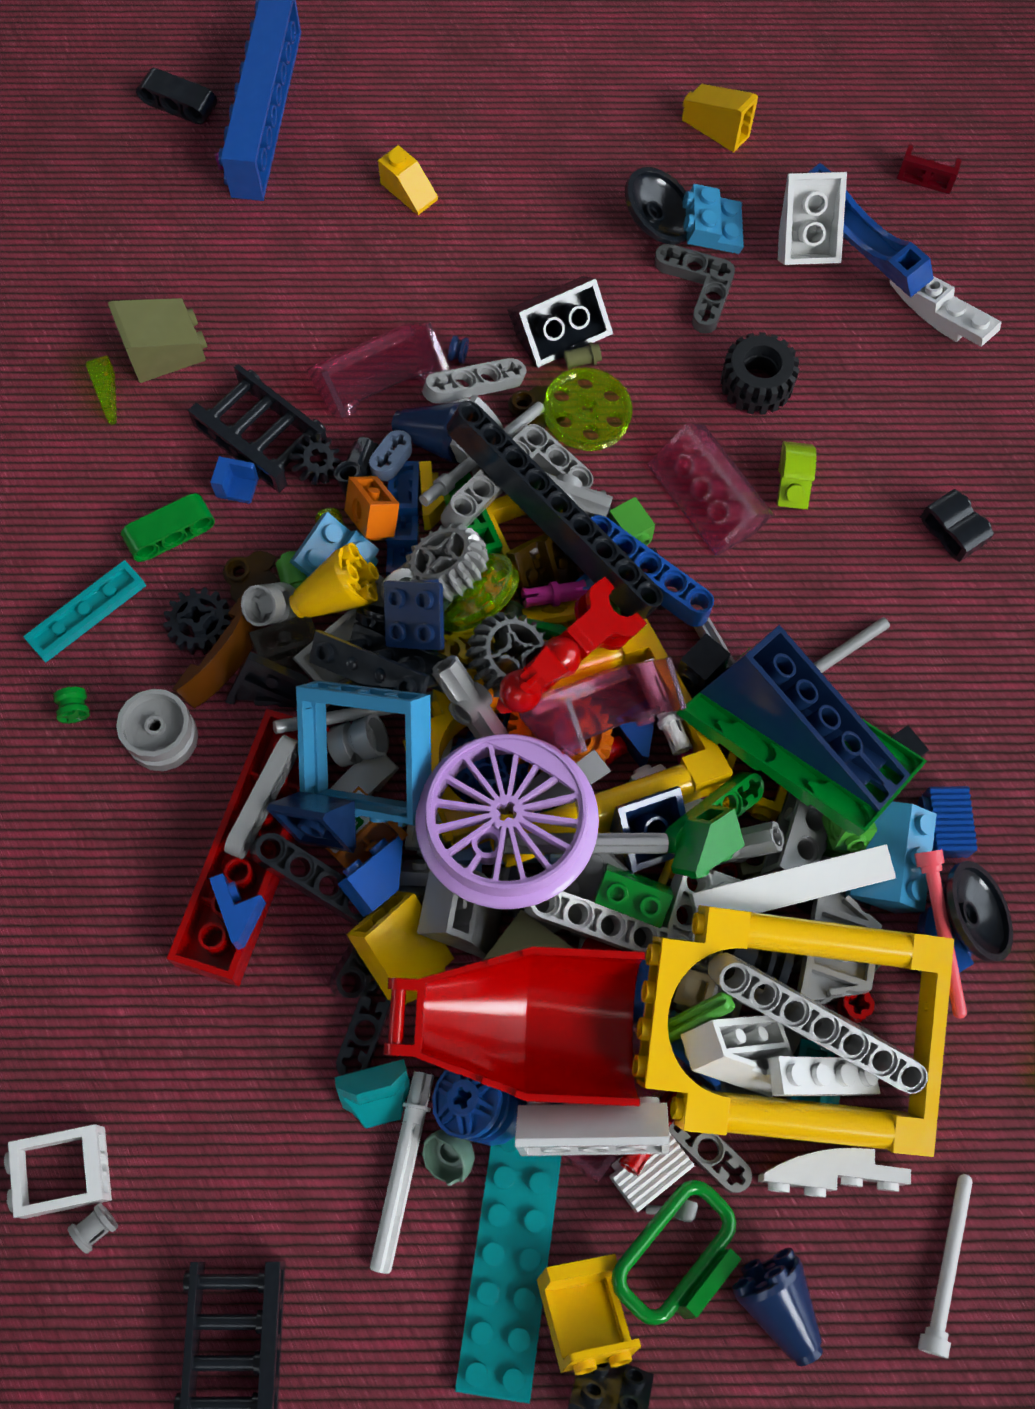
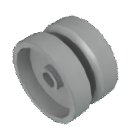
(157, 729)

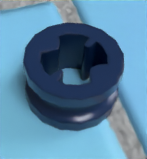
(458, 349)

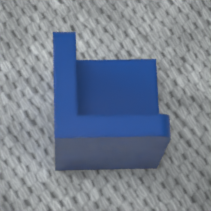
(234, 480)

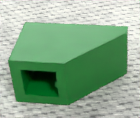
(707, 841)

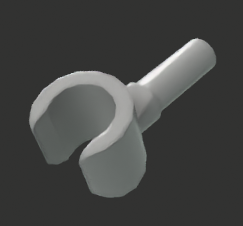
(686, 1212)

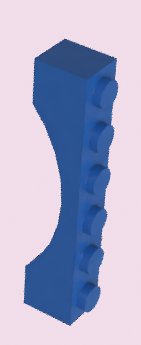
(894, 257)

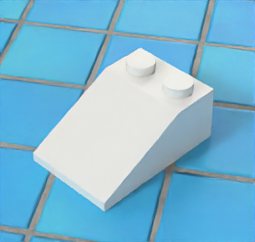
(812, 218)

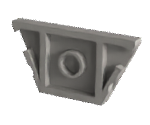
(831, 977)

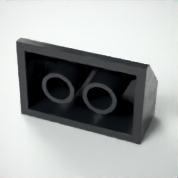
(561, 320)

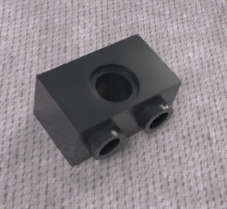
(702, 664)

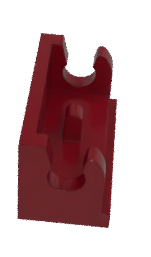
(928, 172)

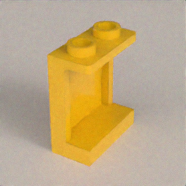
(585, 1315)

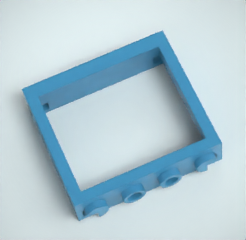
(313, 744)

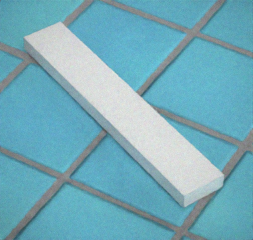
(800, 882)

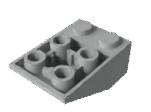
(456, 920)

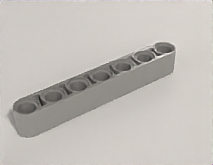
(831, 1032)

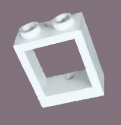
(95, 1166)

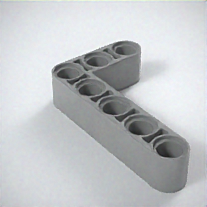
(482, 490)

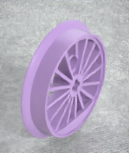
(526, 890)

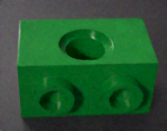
(633, 895)

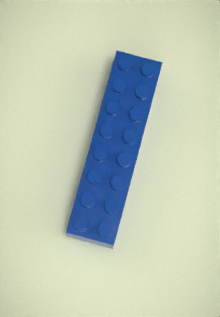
(260, 98)

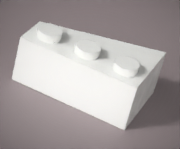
(737, 1050)

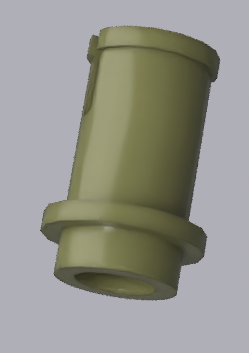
(583, 356)

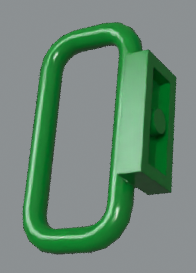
(703, 1277)

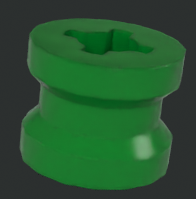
(71, 705)

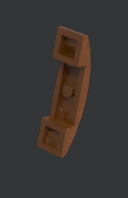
(221, 662)

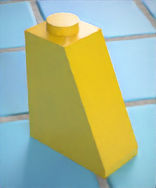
(721, 114)

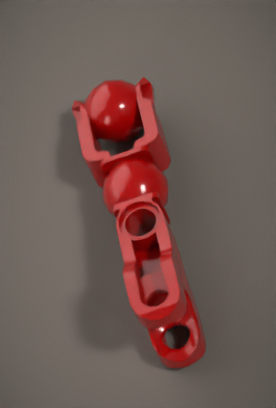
(560, 656)

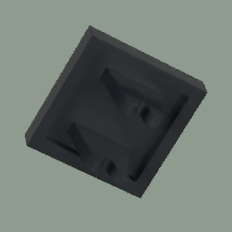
(612, 1388)

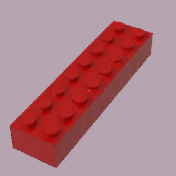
(202, 937)

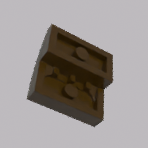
(541, 563)

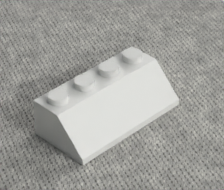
(592, 1129)

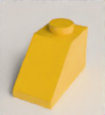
(406, 180)

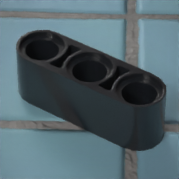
(176, 96)

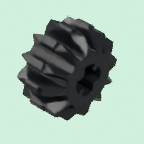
(317, 448)

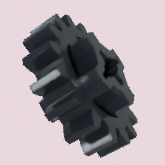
(184, 620)

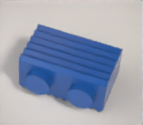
(954, 820)

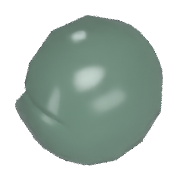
(448, 1157)

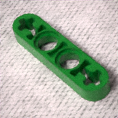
(734, 789)

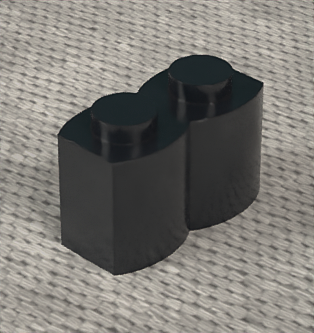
(957, 525)

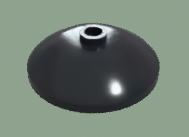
(657, 204)
(978, 912)

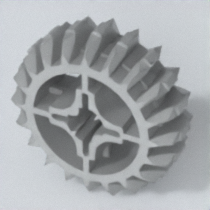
(452, 555)

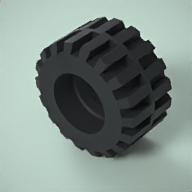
(766, 355)

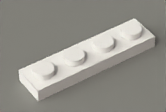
(820, 1077)

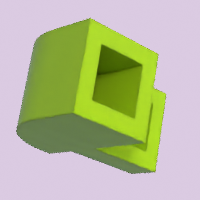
(797, 473)

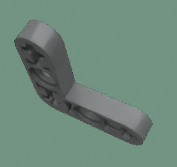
(711, 281)

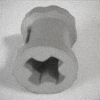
(92, 1228)

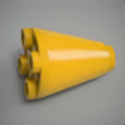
(337, 585)

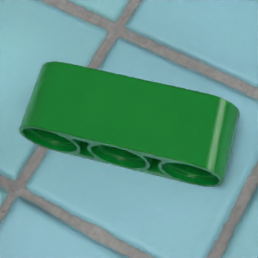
(167, 527)

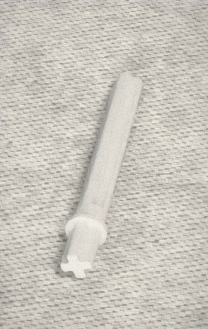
(401, 1172)

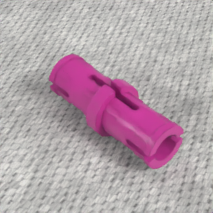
(553, 593)

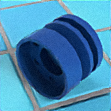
(474, 1110)

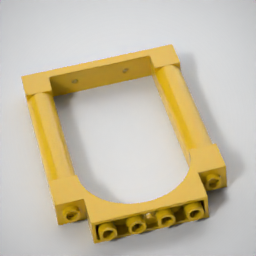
(696, 774)
(725, 1112)

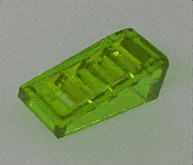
(103, 380)

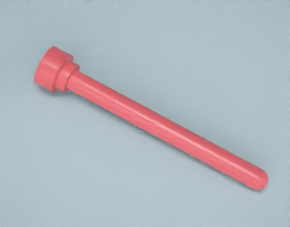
(931, 864)

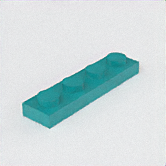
(84, 611)

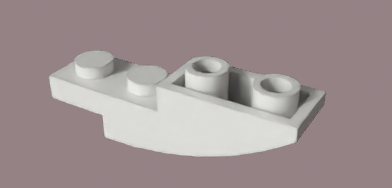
(949, 314)
(821, 1169)

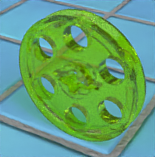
(585, 420)
(484, 590)

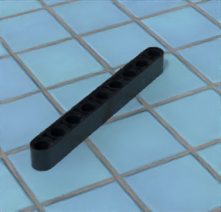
(552, 509)

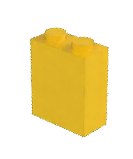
(392, 947)

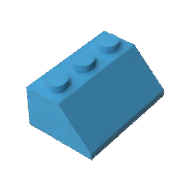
(906, 831)

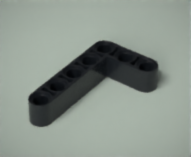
(336, 902)

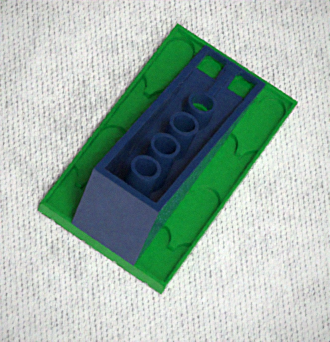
(802, 733)

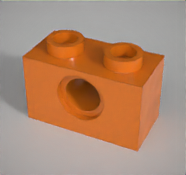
(371, 507)

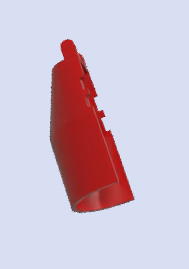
(529, 1023)

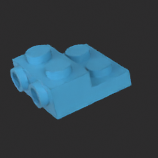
(713, 220)
(326, 538)

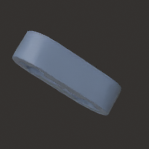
(386, 453)

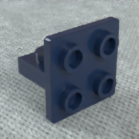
(414, 614)

